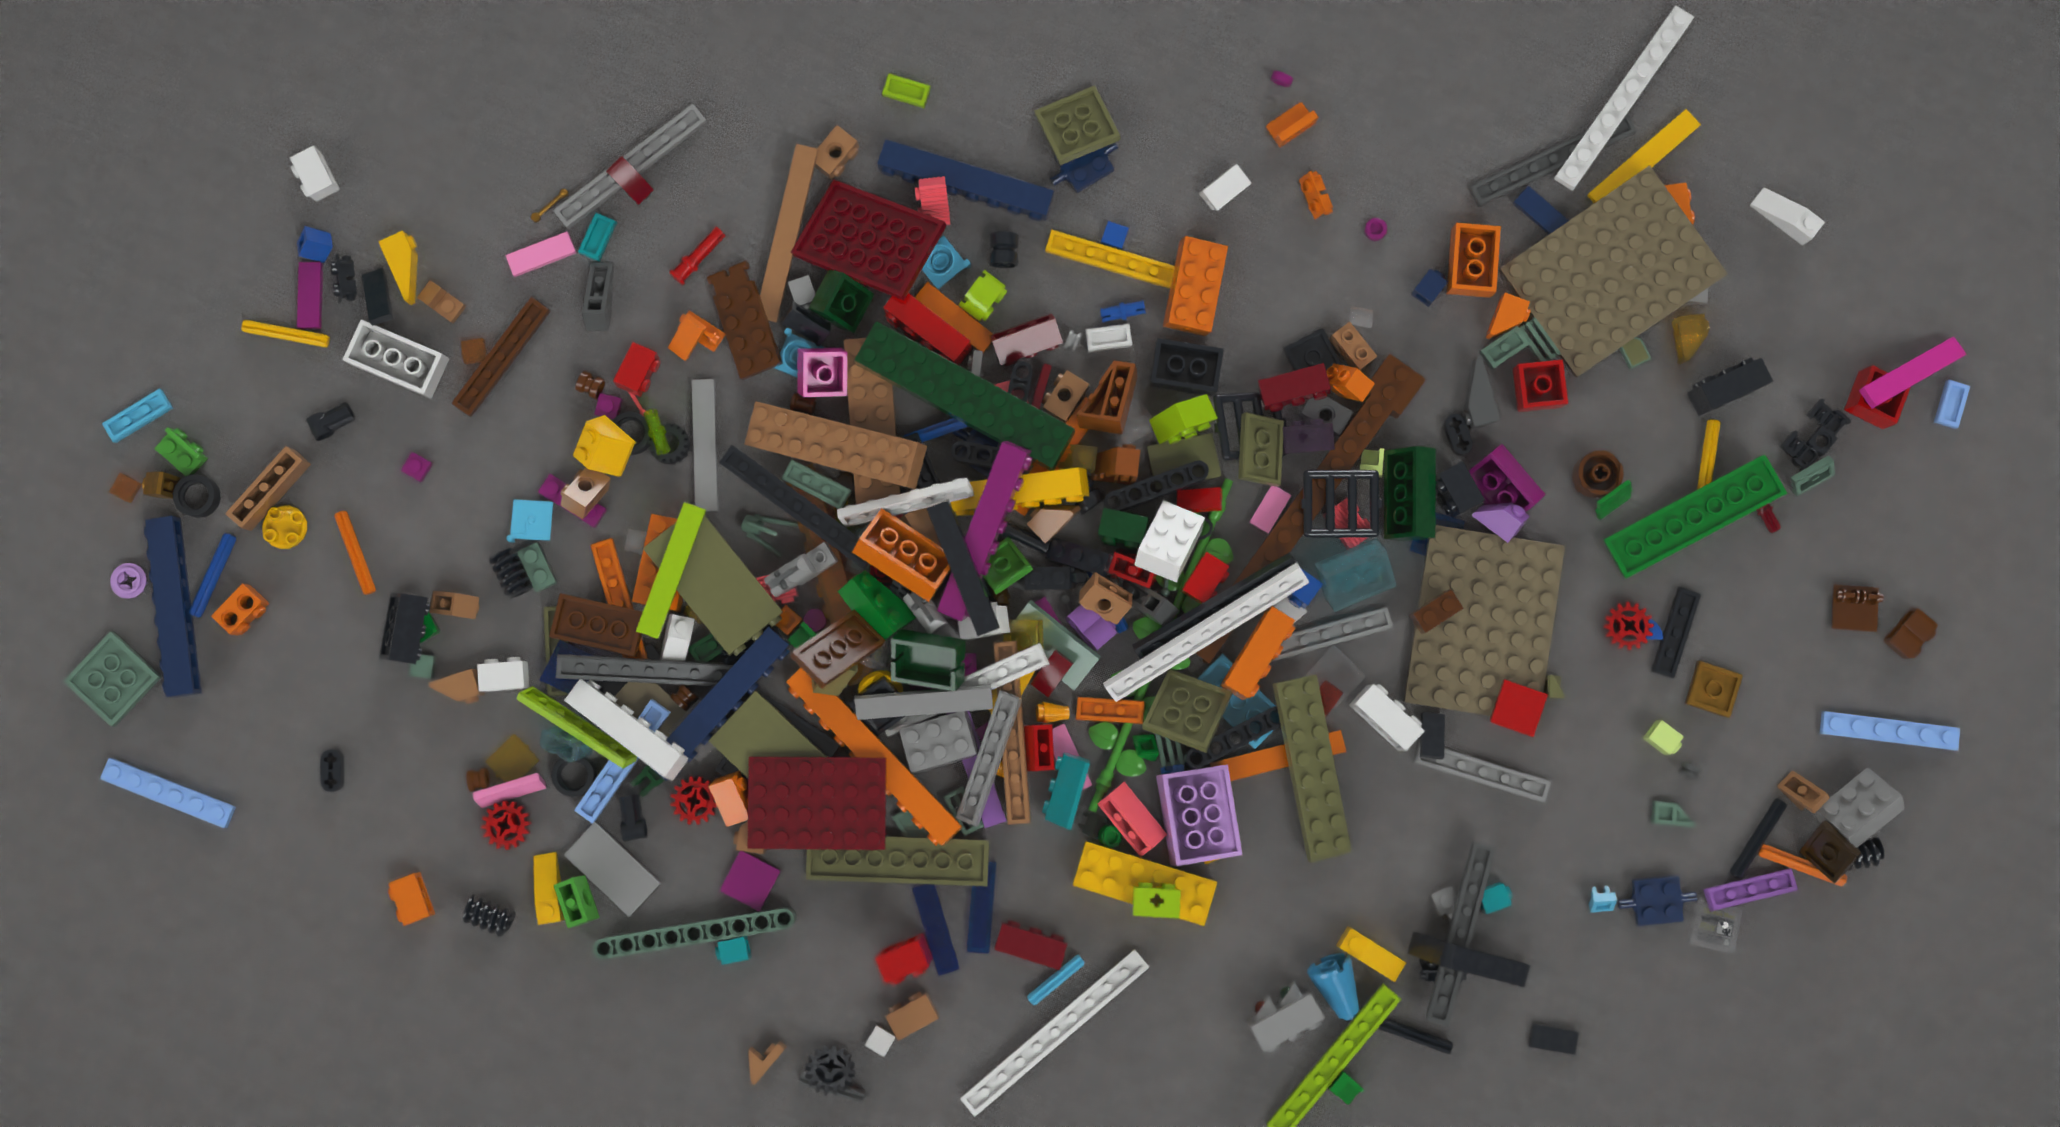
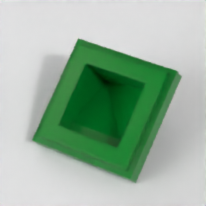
(431, 628)
(1146, 746)

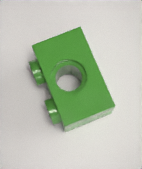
(576, 901)

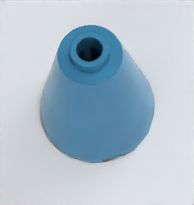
(1337, 984)

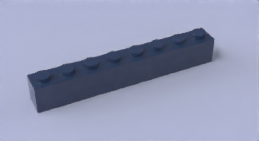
(967, 180)
(172, 607)
(728, 693)

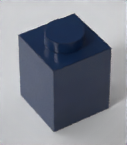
(1429, 287)

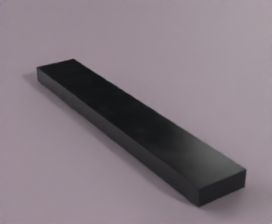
(963, 568)

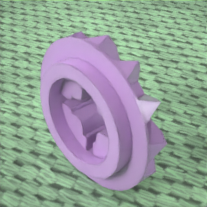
(119, 577)

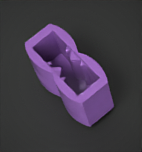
(1091, 627)

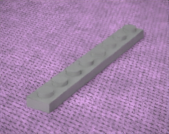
(640, 159)

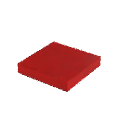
(1518, 708)

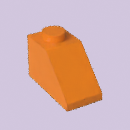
(1508, 314)

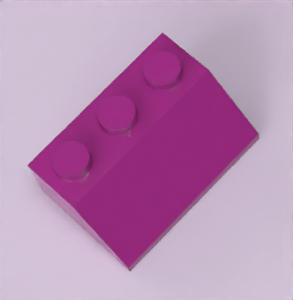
(1505, 480)

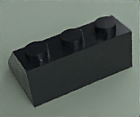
(404, 628)

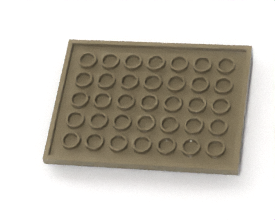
(1613, 271)
(1504, 625)

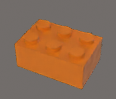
(1473, 260)

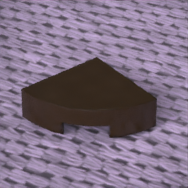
(846, 480)

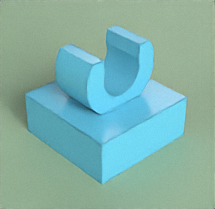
(1602, 901)

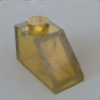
(1689, 334)

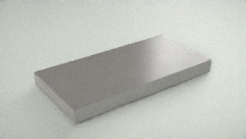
(612, 868)

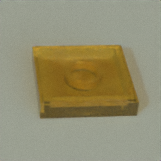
(1025, 632)

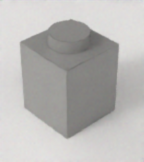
(802, 291)

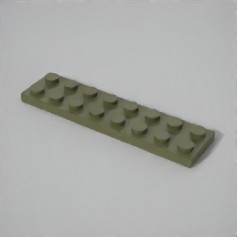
(1312, 768)
(905, 862)

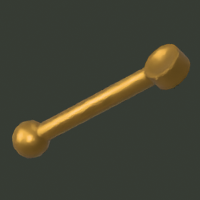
(536, 216)

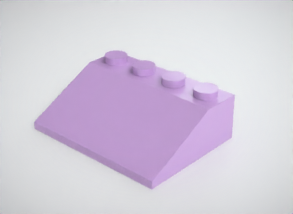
(1199, 815)

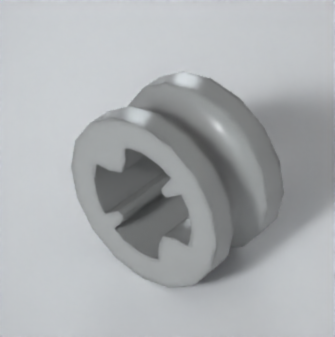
(1072, 340)

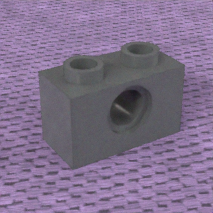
(1338, 414)

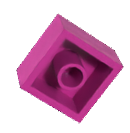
(822, 372)

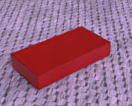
(1200, 499)

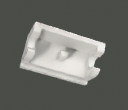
(1225, 188)

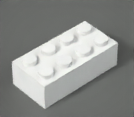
(396, 359)

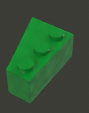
(876, 605)

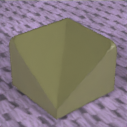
(1553, 687)

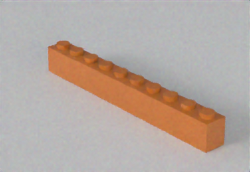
(864, 743)

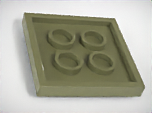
(1077, 125)
(1187, 710)

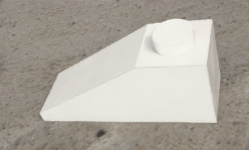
(1787, 215)
(676, 638)

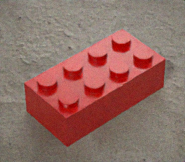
(927, 328)
(904, 958)

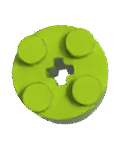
(982, 296)

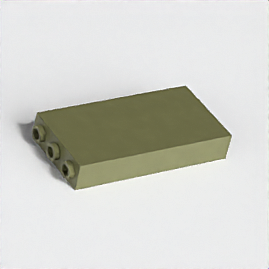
(721, 589)
(761, 731)

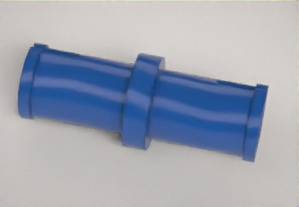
(1122, 311)

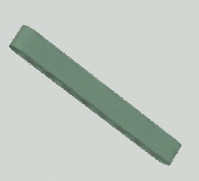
(684, 937)

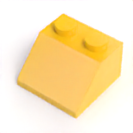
(604, 446)

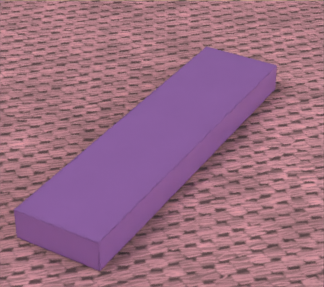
(1750, 889)

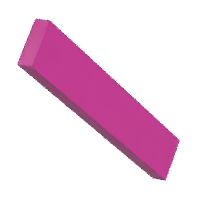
(1912, 372)

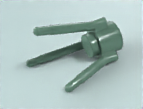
(754, 526)

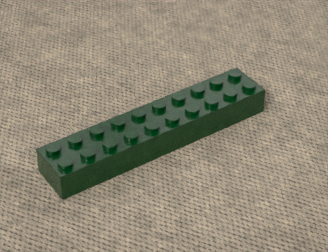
(963, 395)

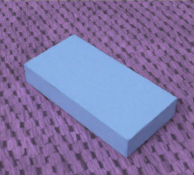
(1952, 404)

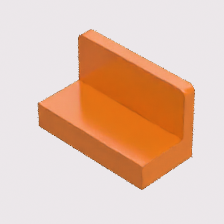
(1291, 124)

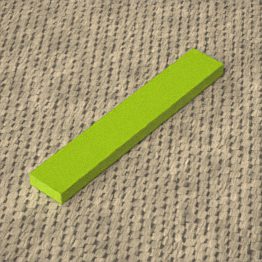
(671, 570)
(576, 726)

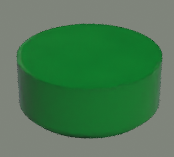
(1109, 836)

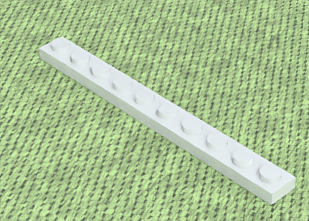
(1624, 98)
(1206, 632)
(1054, 1032)

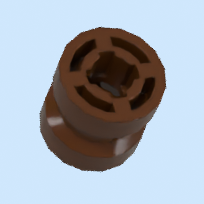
(590, 384)

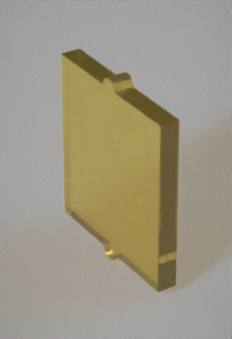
(512, 759)

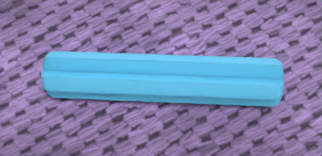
(1055, 980)

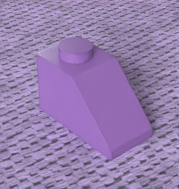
(1502, 519)

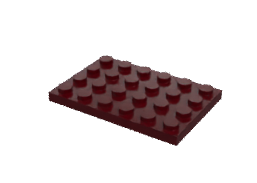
(869, 239)
(817, 803)

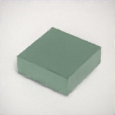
(424, 667)

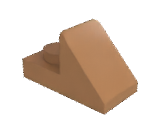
(441, 301)
(1803, 792)
(760, 1064)

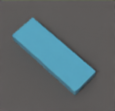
(137, 415)

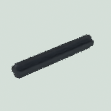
(1758, 838)
(1416, 1036)

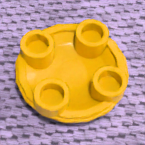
(284, 527)

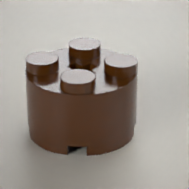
(1606, 465)

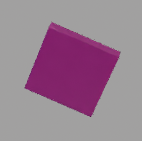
(750, 880)

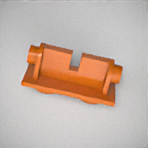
(1312, 186)
(711, 337)

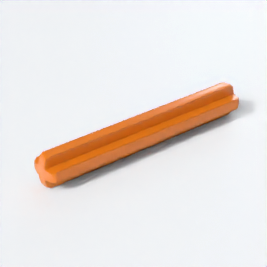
(355, 552)
(1795, 862)

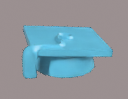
(944, 263)
(790, 352)
(531, 520)

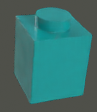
(1495, 898)
(733, 950)

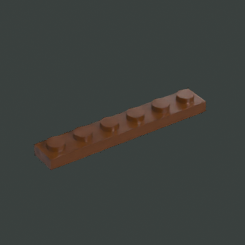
(501, 357)

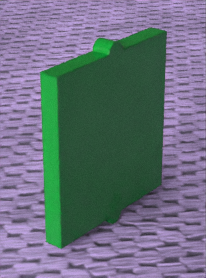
(1614, 499)

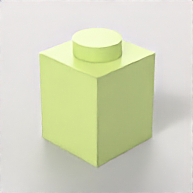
(1663, 738)

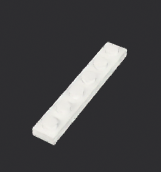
(906, 502)

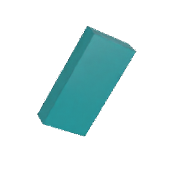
(597, 237)

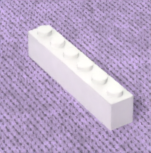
(626, 729)

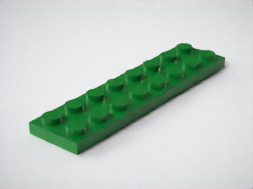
(1695, 516)

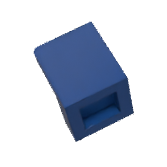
(314, 244)

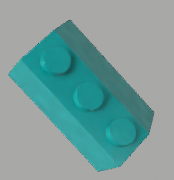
(1066, 790)

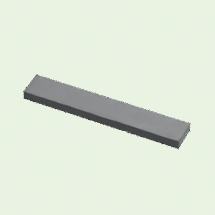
(705, 444)
(1336, 632)
(923, 702)
(989, 758)
(1488, 774)

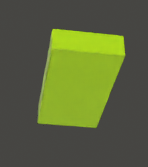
(906, 90)

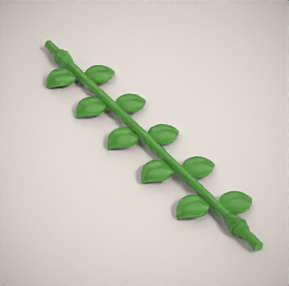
(1106, 734)

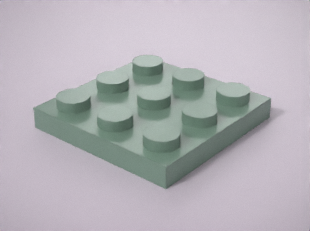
(112, 679)

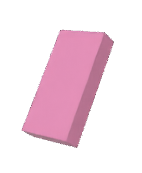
(1270, 509)

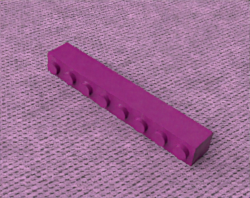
(989, 519)

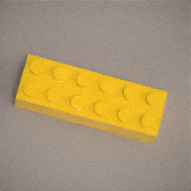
(1037, 487)
(1116, 872)

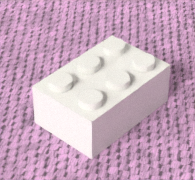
(1169, 541)
(1387, 717)

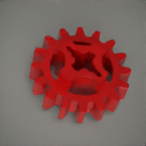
(1635, 619)
(692, 810)
(503, 833)

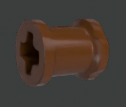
(803, 404)

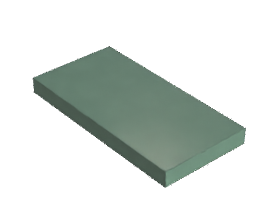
(1061, 639)

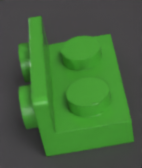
(181, 452)

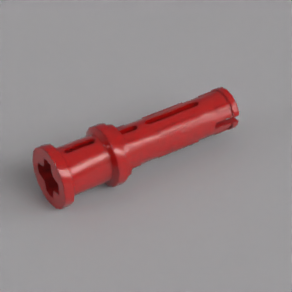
(690, 263)

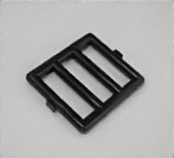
(1220, 426)
(1330, 476)

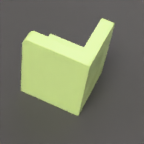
(1373, 460)

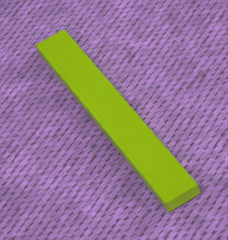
(1335, 1058)

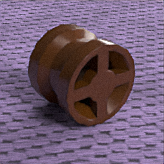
(684, 697)
(478, 779)

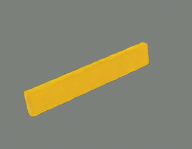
(1649, 154)
(1110, 259)

